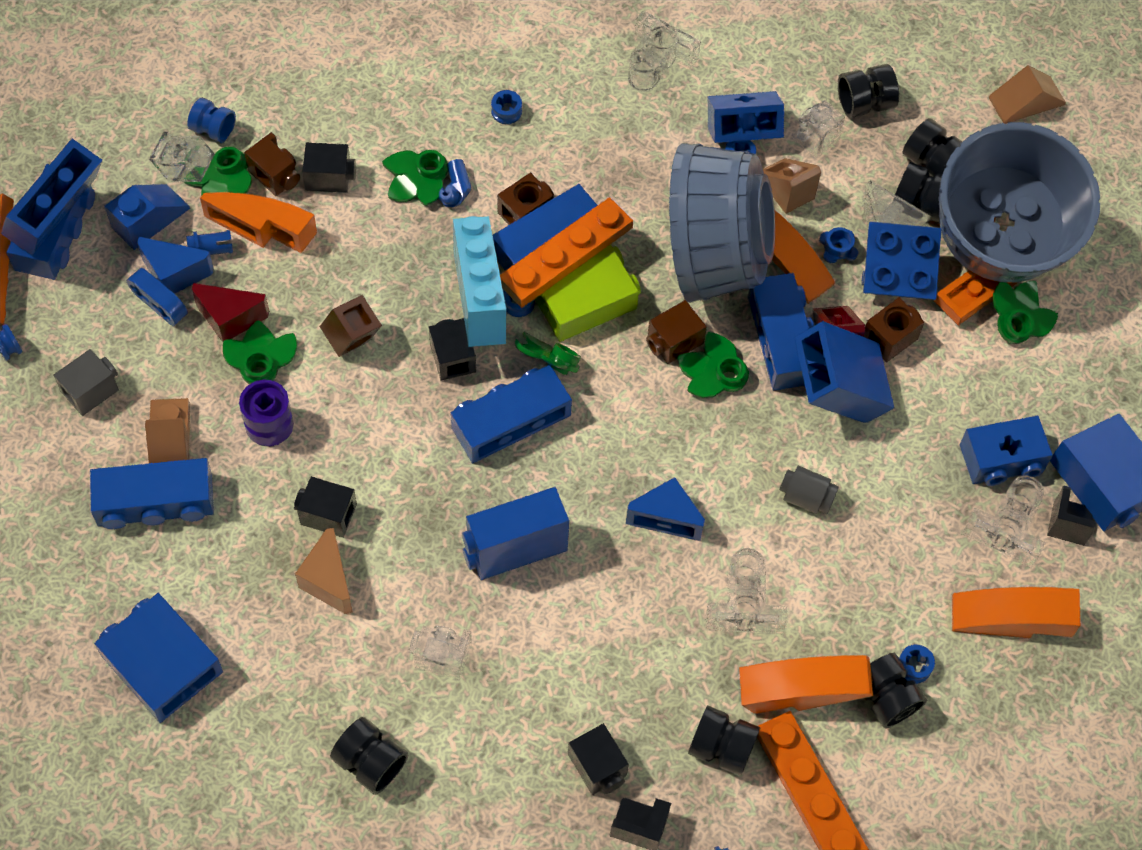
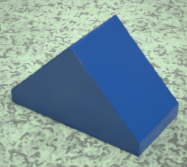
(175, 264)
(666, 511)

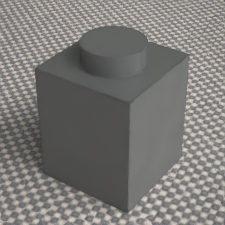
(87, 381)

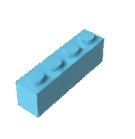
(479, 281)

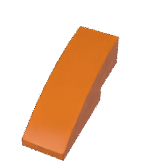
(260, 218)
(1017, 611)
(805, 682)

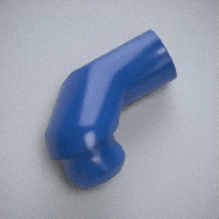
(459, 186)

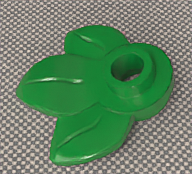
(226, 173)
(413, 179)
(1021, 308)
(259, 349)
(559, 357)
(708, 367)

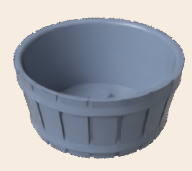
(1035, 181)
(719, 221)

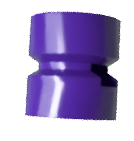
(266, 412)

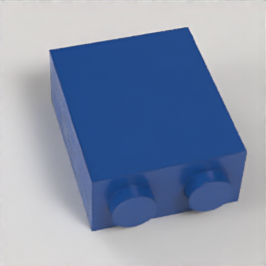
(844, 372)
(1104, 471)
(516, 533)
(158, 657)

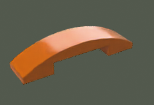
(796, 256)

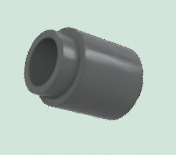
(808, 490)

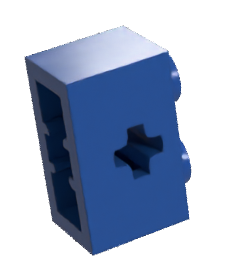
(745, 116)
(1005, 450)

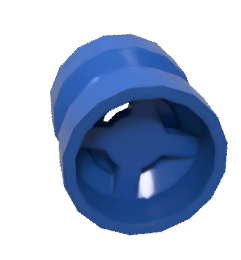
(211, 120)

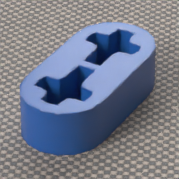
(157, 296)

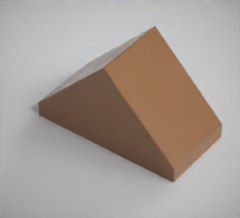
(1026, 95)
(793, 183)
(324, 575)

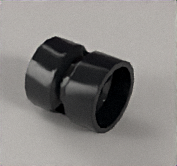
(868, 90)
(930, 146)
(921, 190)
(892, 694)
(724, 740)
(363, 751)

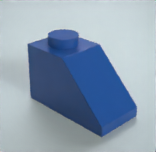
(144, 211)

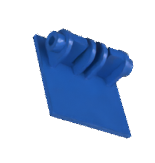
(902, 260)

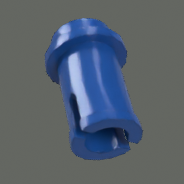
(208, 242)

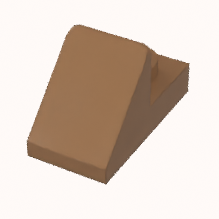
(168, 430)

